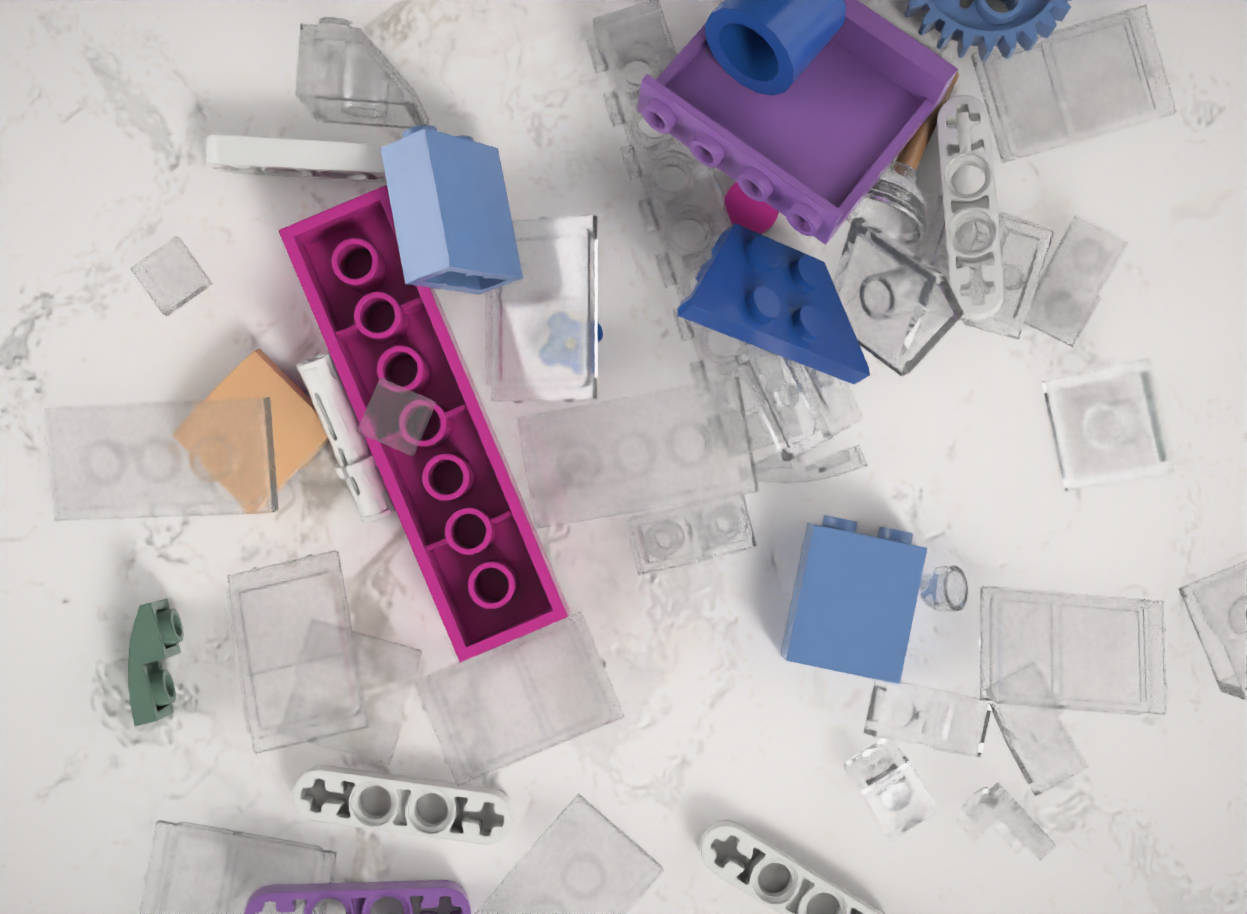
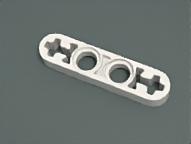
(295, 158)
(976, 206)
(403, 811)
(803, 881)

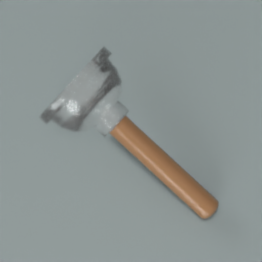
(895, 200)

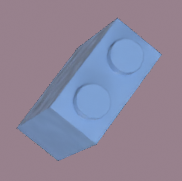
(450, 212)
(854, 600)

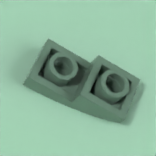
(153, 638)

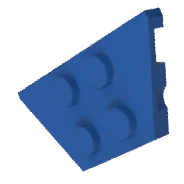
(775, 302)

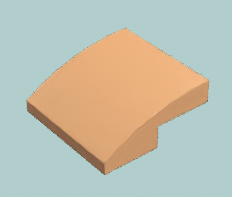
(295, 422)

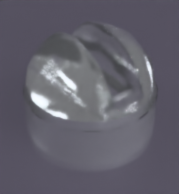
(944, 588)

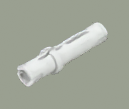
(350, 447)

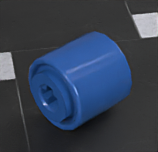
(771, 41)

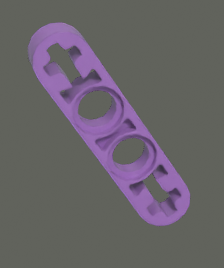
(360, 896)

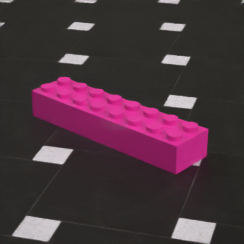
(457, 487)

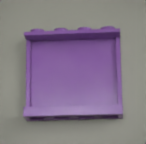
(820, 140)

